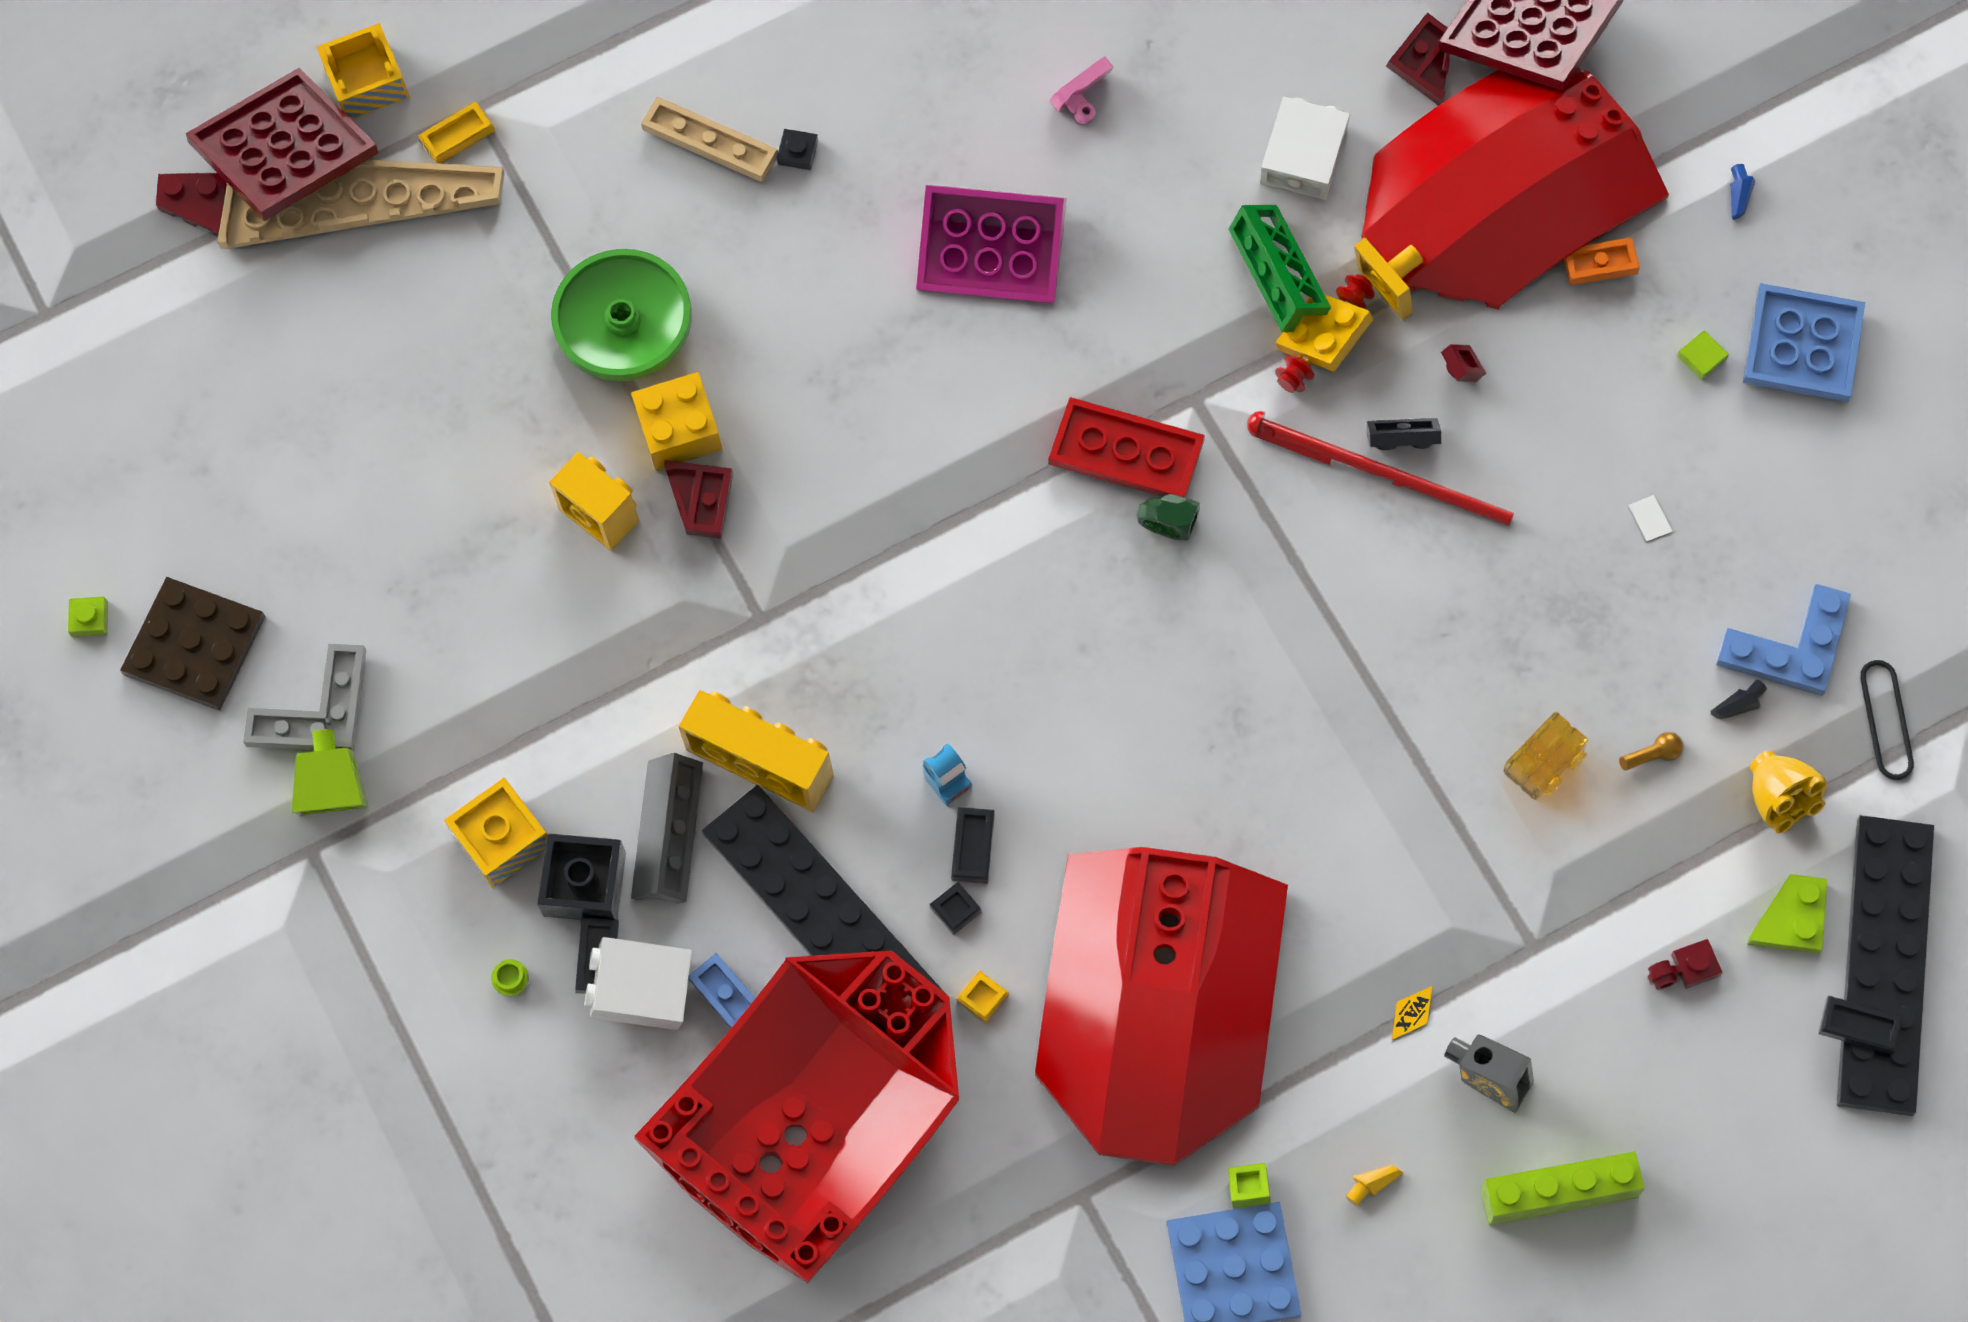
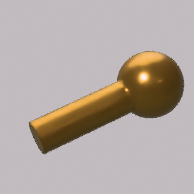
(1666, 746)

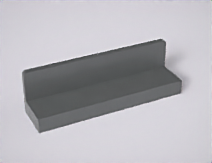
(667, 828)

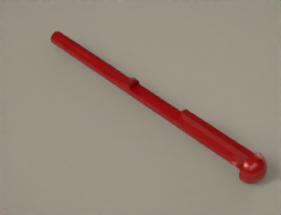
(1326, 452)

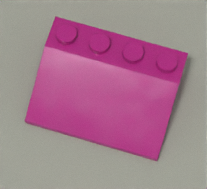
(990, 243)

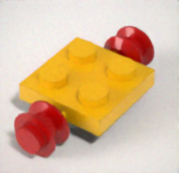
(1325, 338)

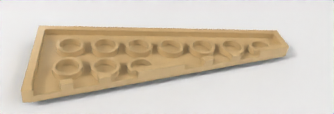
(365, 197)

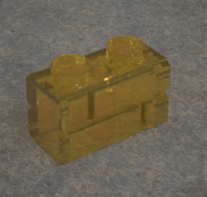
(1546, 756)

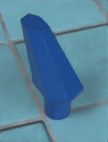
(1740, 190)

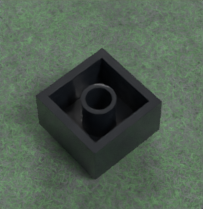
(581, 877)

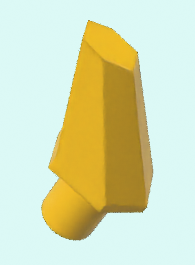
(1372, 1182)

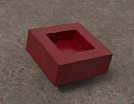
(1463, 363)

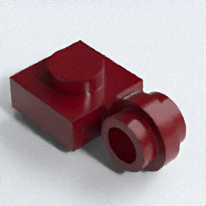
(1693, 963)

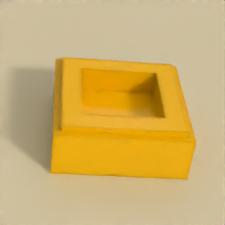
(982, 997)

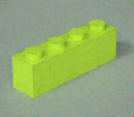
(1562, 1188)

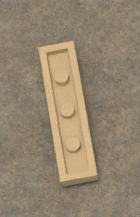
(709, 139)

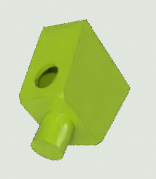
(327, 778)

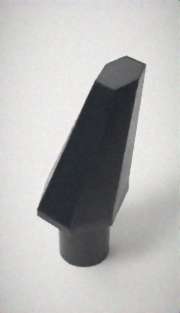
(1740, 701)

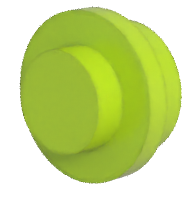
(509, 977)

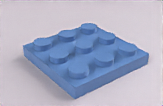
(1804, 342)
(1234, 1266)

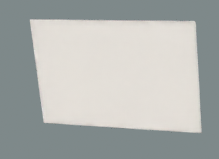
(1650, 518)

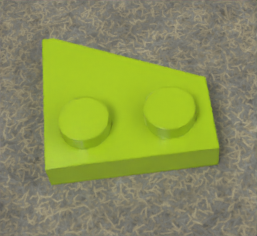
(1794, 917)

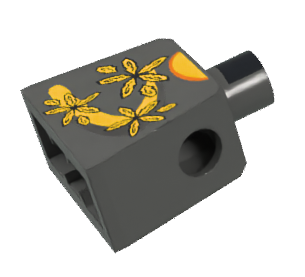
(1493, 1070)

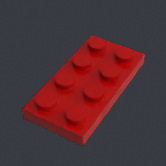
(1126, 449)

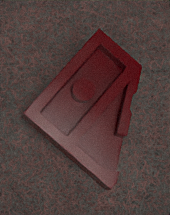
(1421, 61)
(193, 197)
(700, 496)

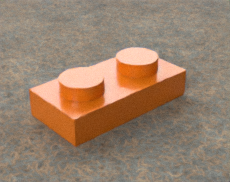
(1602, 262)

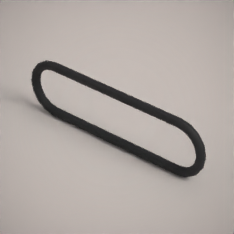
(1901, 715)

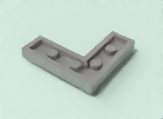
(337, 708)

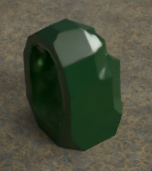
(1169, 516)

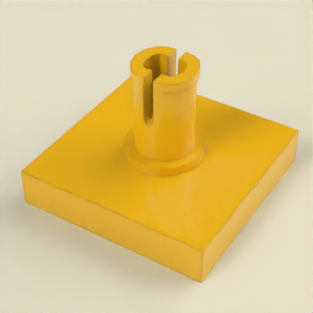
(1388, 276)

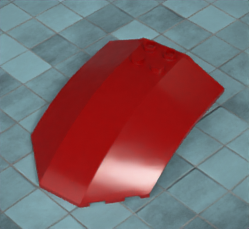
(1507, 184)

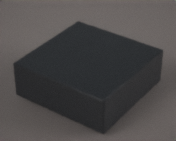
(955, 908)

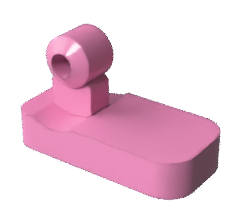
(1072, 92)

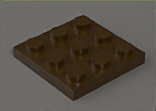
(192, 643)

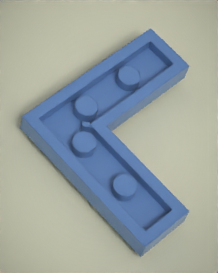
(1799, 667)
(721, 989)

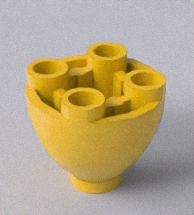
(1786, 790)

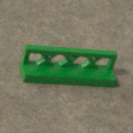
(1269, 264)

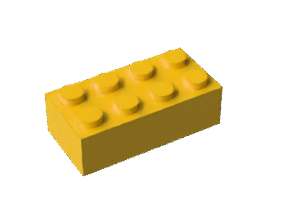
(757, 749)

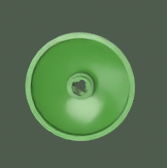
(621, 314)

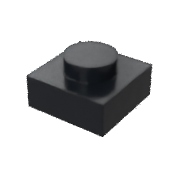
(797, 149)

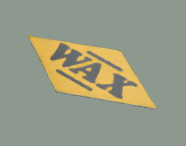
(1412, 1012)

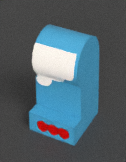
(946, 774)

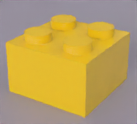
(677, 420)
(595, 500)

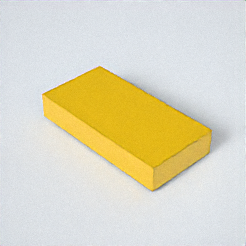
(456, 133)

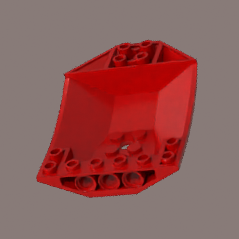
(831, 1046)
(1149, 1050)

